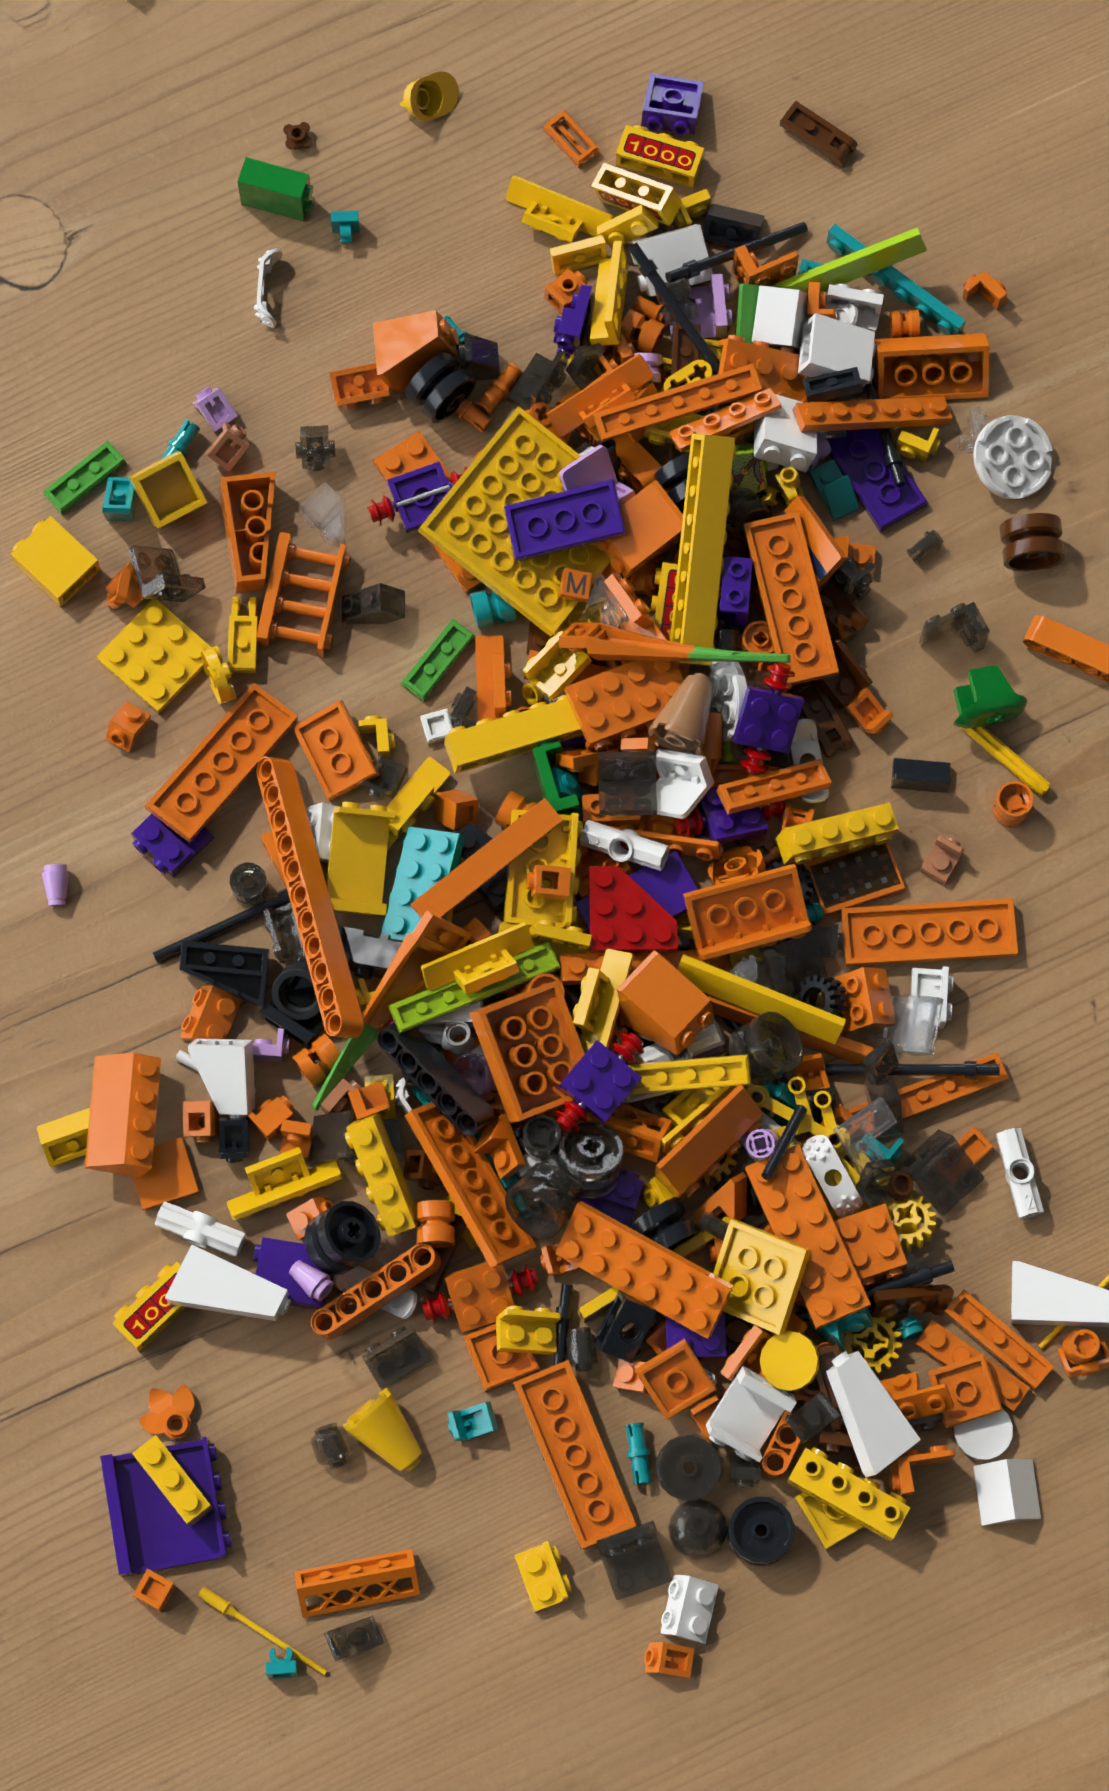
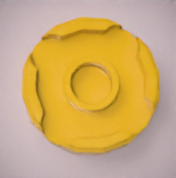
(789, 1361)

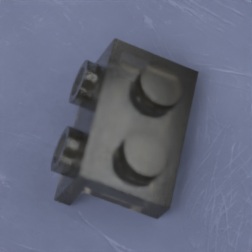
(284, 934)
(396, 1357)

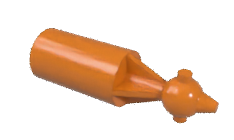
(713, 743)

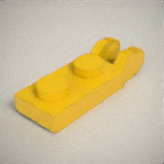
(242, 638)

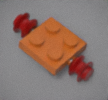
(479, 1294)

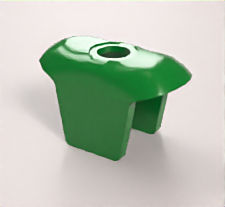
(987, 699)

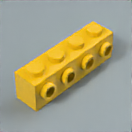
(837, 833)
(383, 1174)
(848, 1494)

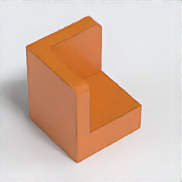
(455, 809)
(369, 1100)
(154, 1590)

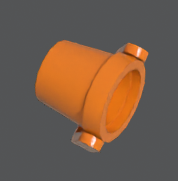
(124, 588)
(1081, 1350)

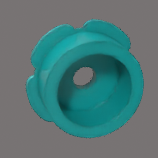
(910, 1328)

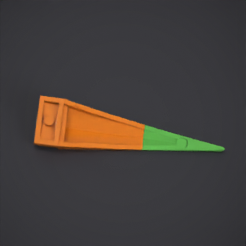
(613, 643)
(404, 978)

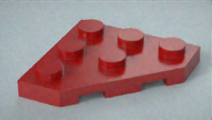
(626, 915)

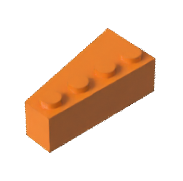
(247, 523)

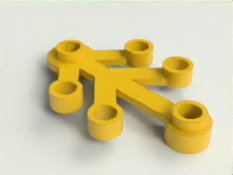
(808, 1123)

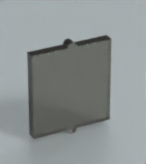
(329, 1137)

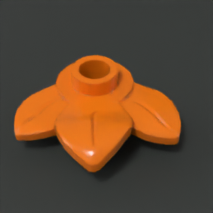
(166, 1410)

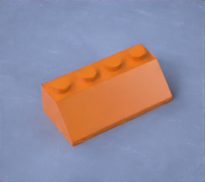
(933, 366)
(123, 1114)
(708, 1143)

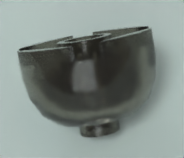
(697, 1529)

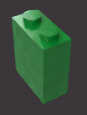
(275, 189)

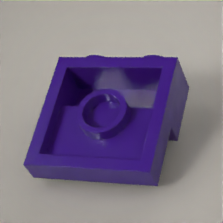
(672, 104)
(572, 325)
(166, 846)
(622, 1200)

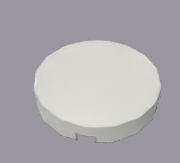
(985, 1436)

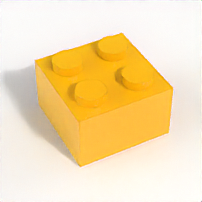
(167, 489)

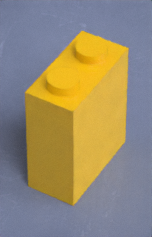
(55, 560)

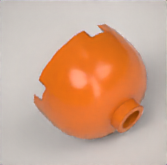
(736, 864)

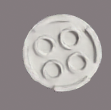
(1013, 457)
(727, 695)

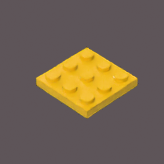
(155, 655)
(763, 1273)

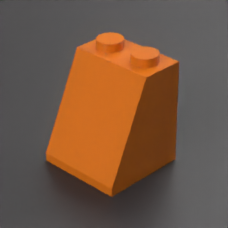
(408, 344)
(651, 528)
(664, 1004)

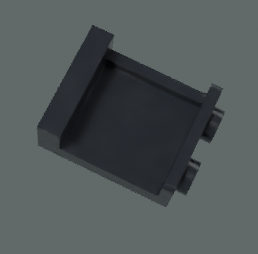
(303, 994)

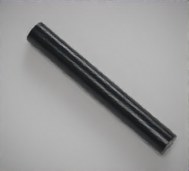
(784, 1142)

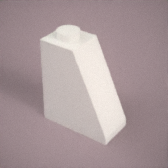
(227, 1073)

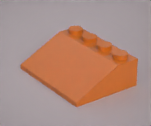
(529, 1049)

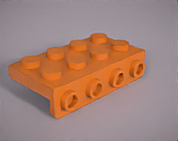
(774, 367)
(622, 700)
(747, 913)
(871, 1246)

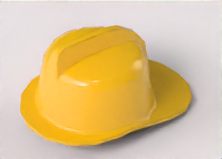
(431, 96)

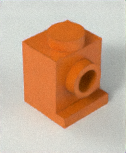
(558, 295)
(557, 876)
(271, 1115)
(193, 1117)

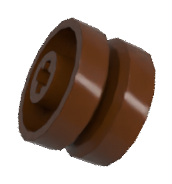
(1032, 542)

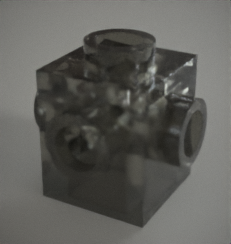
(315, 447)

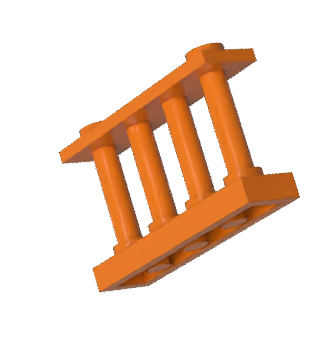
(280, 577)

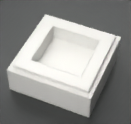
(436, 725)

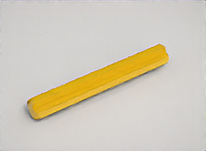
(1009, 759)

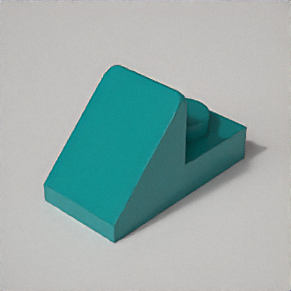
(834, 489)
(119, 500)
(835, 1331)

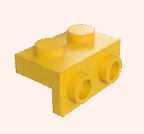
(555, 668)

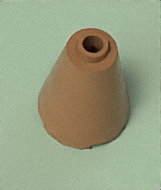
(685, 716)

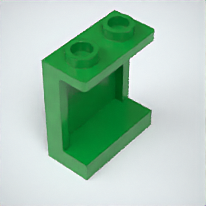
(543, 758)

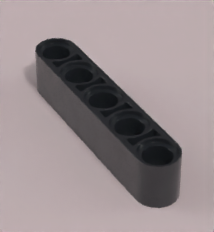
(436, 1079)

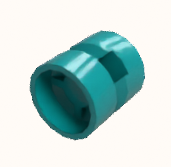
(489, 608)

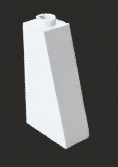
(223, 1287)
(1054, 1299)
(869, 1413)

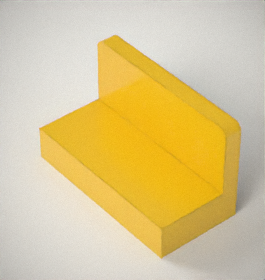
(65, 1137)

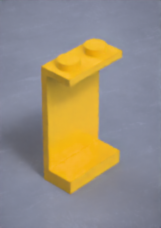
(358, 858)

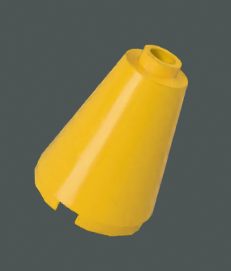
(385, 1431)

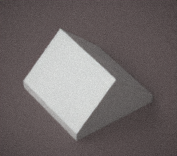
(780, 316)
(1007, 1491)

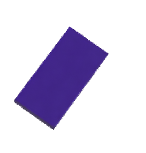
(862, 459)
(565, 520)
(663, 886)

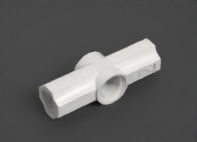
(640, 849)
(706, 1039)
(1015, 1155)
(200, 1229)

